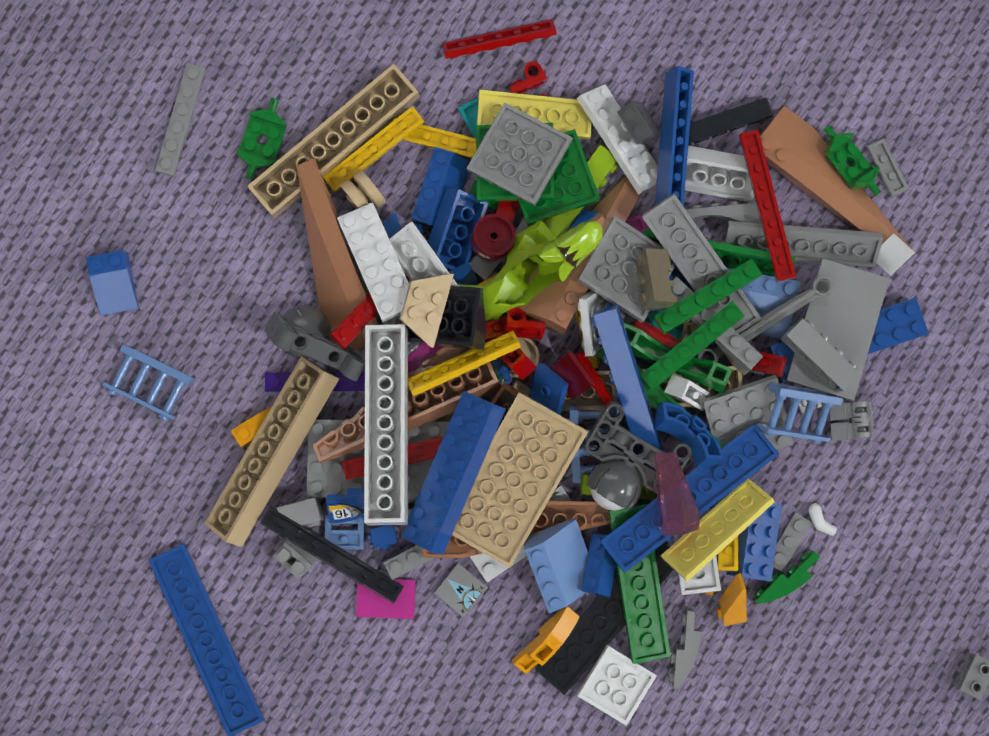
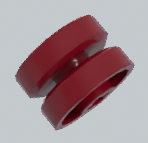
(485, 229)

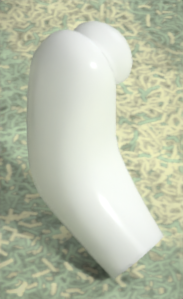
(819, 522)

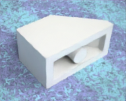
(686, 391)

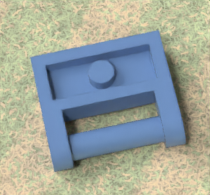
(346, 538)

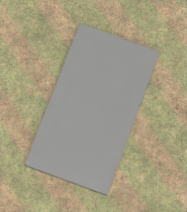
(845, 318)

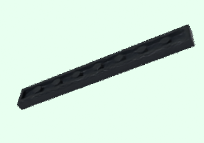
(332, 555)

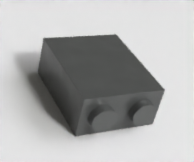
(639, 122)

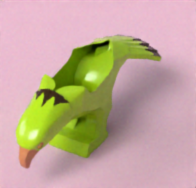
(542, 249)

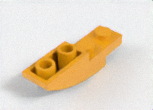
(551, 638)

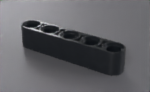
(729, 120)

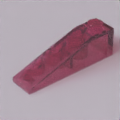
(675, 501)

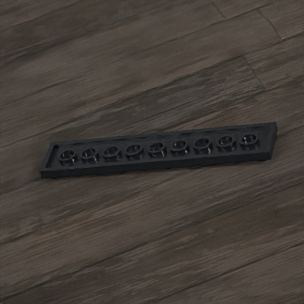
(592, 633)

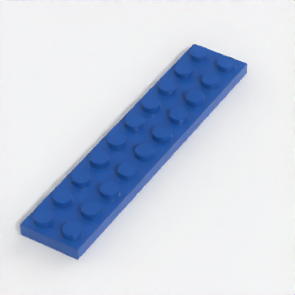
(708, 485)
(206, 640)

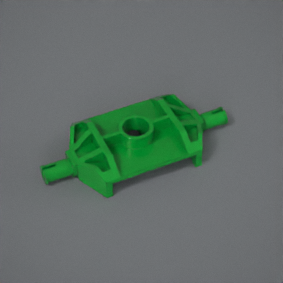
(262, 123)
(860, 173)

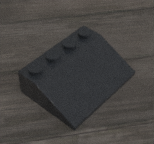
(462, 320)

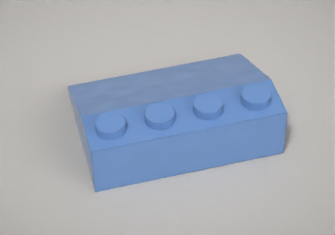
(768, 295)
(558, 563)

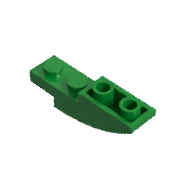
(781, 585)

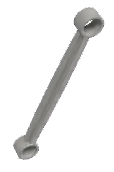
(776, 315)

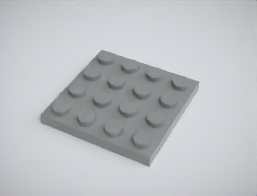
(519, 154)
(614, 268)
(740, 408)

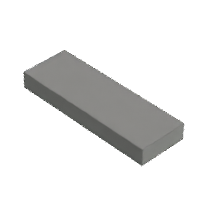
(888, 168)

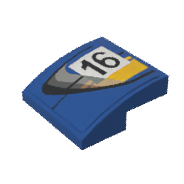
(346, 507)

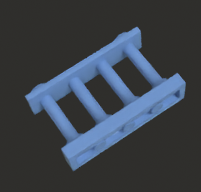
(147, 364)
(798, 394)
(576, 416)

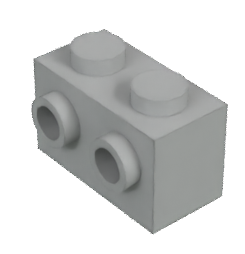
(974, 677)

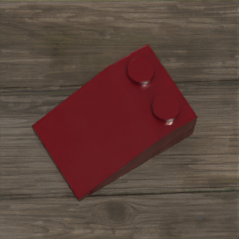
(574, 374)

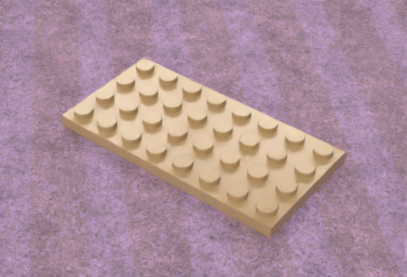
(517, 478)

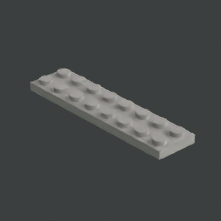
(813, 244)
(694, 254)

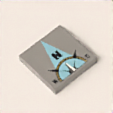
(461, 590)

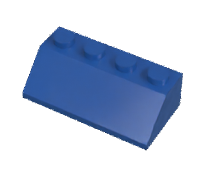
(443, 172)

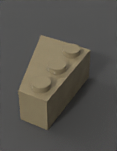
(654, 280)

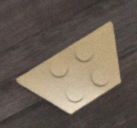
(425, 306)

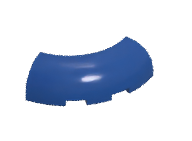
(691, 431)

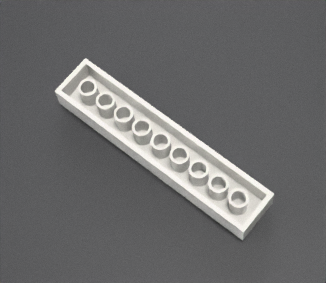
(386, 425)

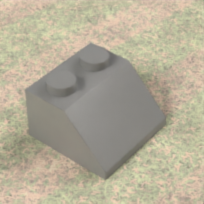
(304, 512)

